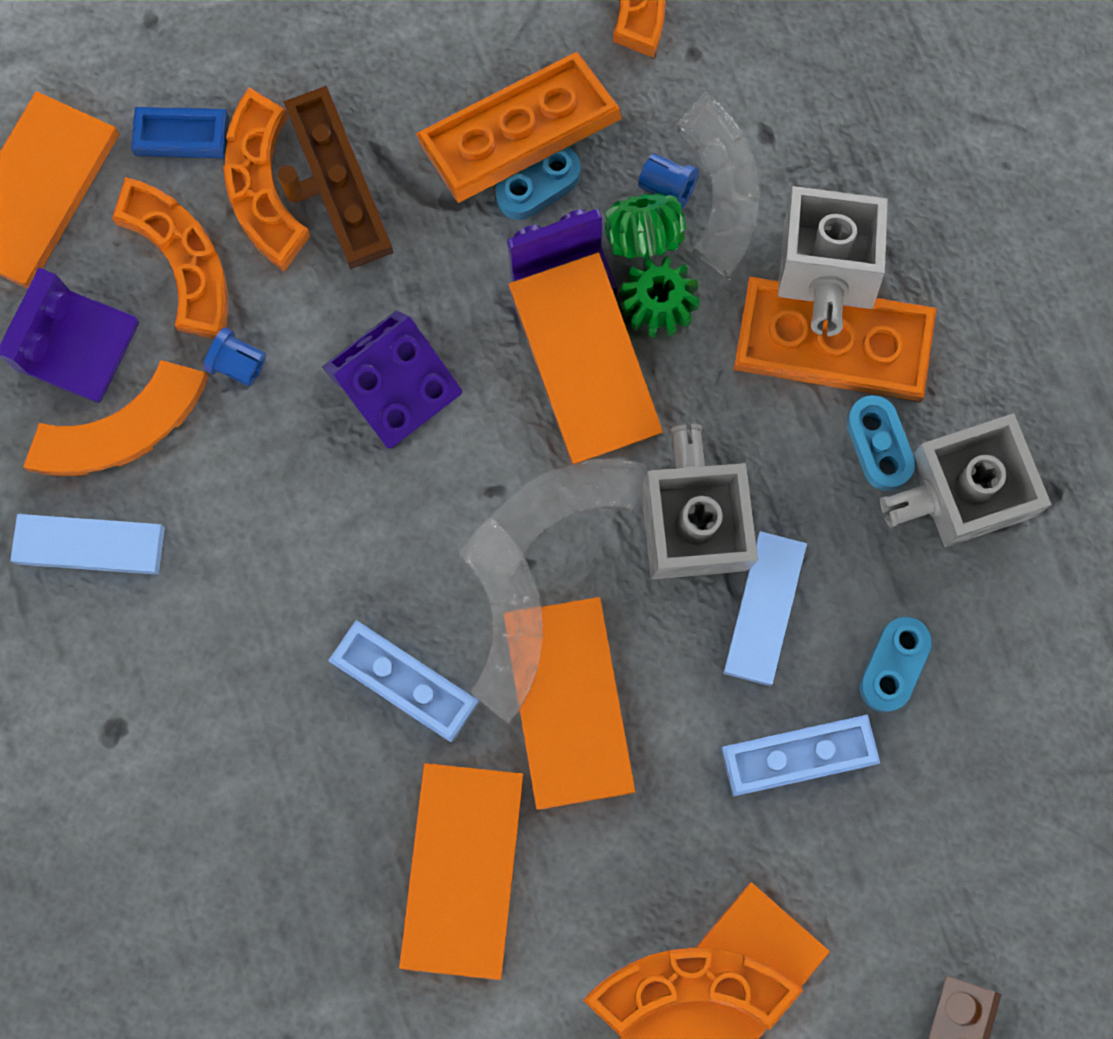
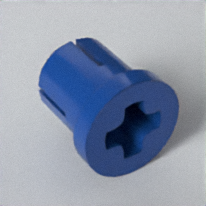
(668, 178)
(234, 358)

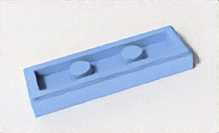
(87, 544)
(765, 609)
(404, 681)
(800, 755)

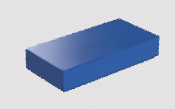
(179, 132)

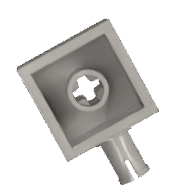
(832, 252)
(948, 493)
(717, 497)

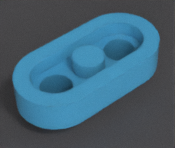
(542, 185)
(880, 445)
(895, 662)

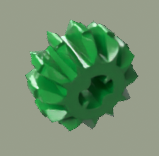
(645, 225)
(665, 280)

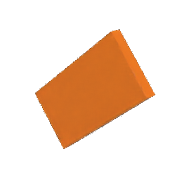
(518, 126)
(43, 180)
(875, 353)
(585, 358)
(574, 712)
(462, 871)
(750, 928)

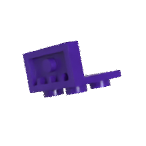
(544, 248)
(67, 338)
(393, 378)

